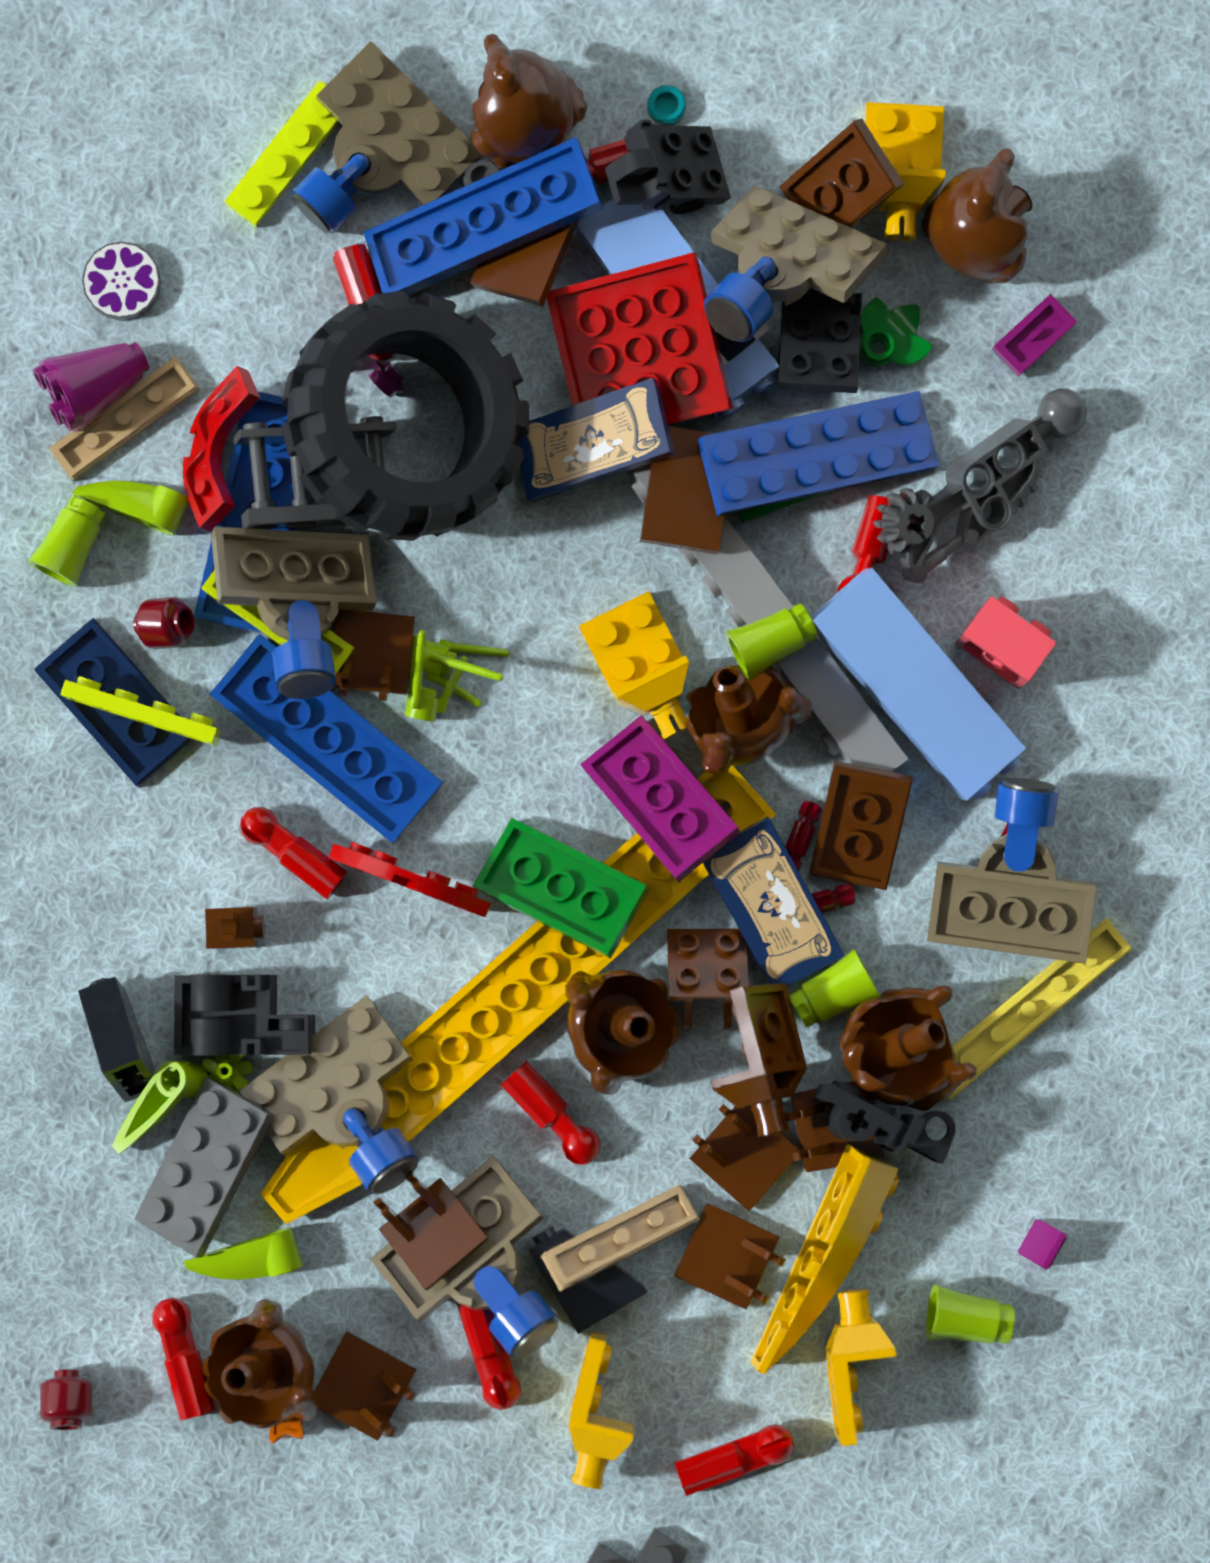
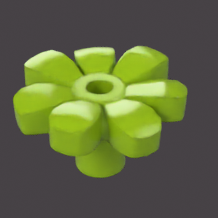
(235, 1067)

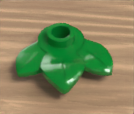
(895, 331)

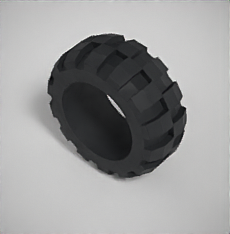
(470, 365)

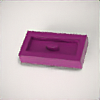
(1034, 335)

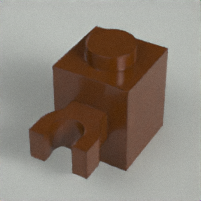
(233, 928)

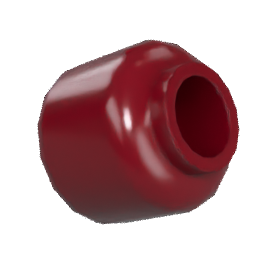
(164, 623)
(66, 1400)

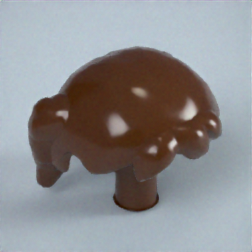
(523, 105)
(979, 222)
(741, 718)
(620, 1026)
(903, 1048)
(261, 1370)

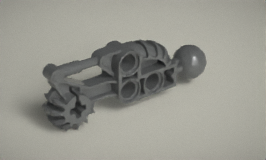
(1002, 485)

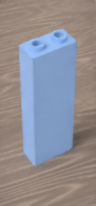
(634, 237)
(917, 685)

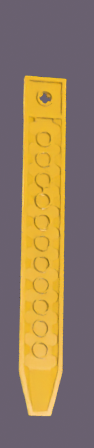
(496, 1014)

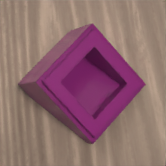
(1042, 1244)

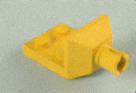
(913, 144)
(640, 661)
(851, 1340)
(595, 1436)

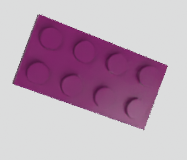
(660, 798)

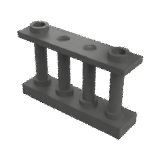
(303, 510)

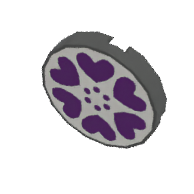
(121, 281)

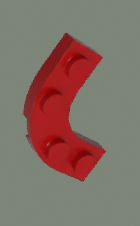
(212, 425)
(432, 885)

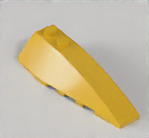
(829, 1249)

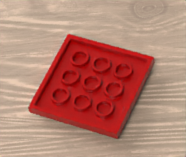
(640, 329)

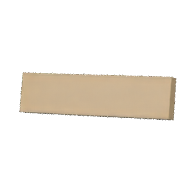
(125, 418)
(620, 1238)

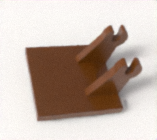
(380, 652)
(706, 967)
(818, 1145)
(741, 1160)
(431, 1232)
(728, 1257)
(364, 1386)

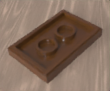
(845, 177)
(526, 270)
(679, 499)
(860, 825)

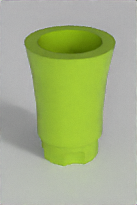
(69, 542)
(770, 639)
(834, 991)
(967, 1317)

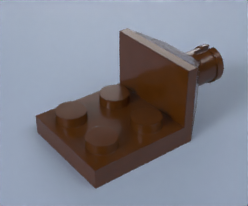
(772, 1054)

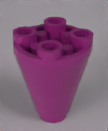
(89, 381)

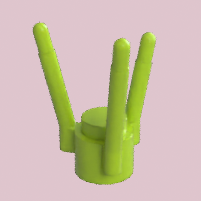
(441, 661)
(422, 700)

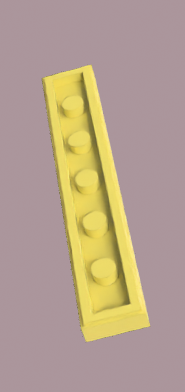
(1037, 1002)

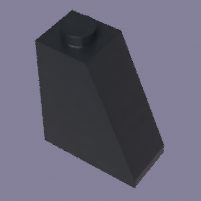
(117, 1037)
(593, 1297)

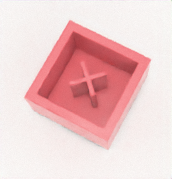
(1006, 641)

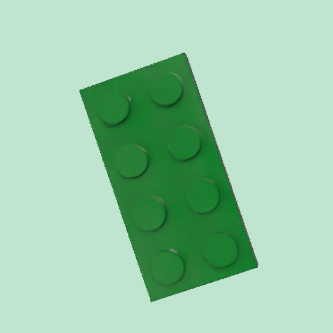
(561, 888)

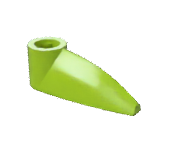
(143, 503)
(158, 1099)
(251, 1259)

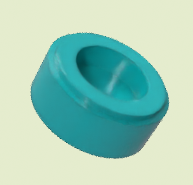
(666, 105)

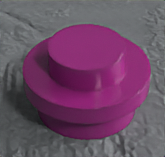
(387, 378)

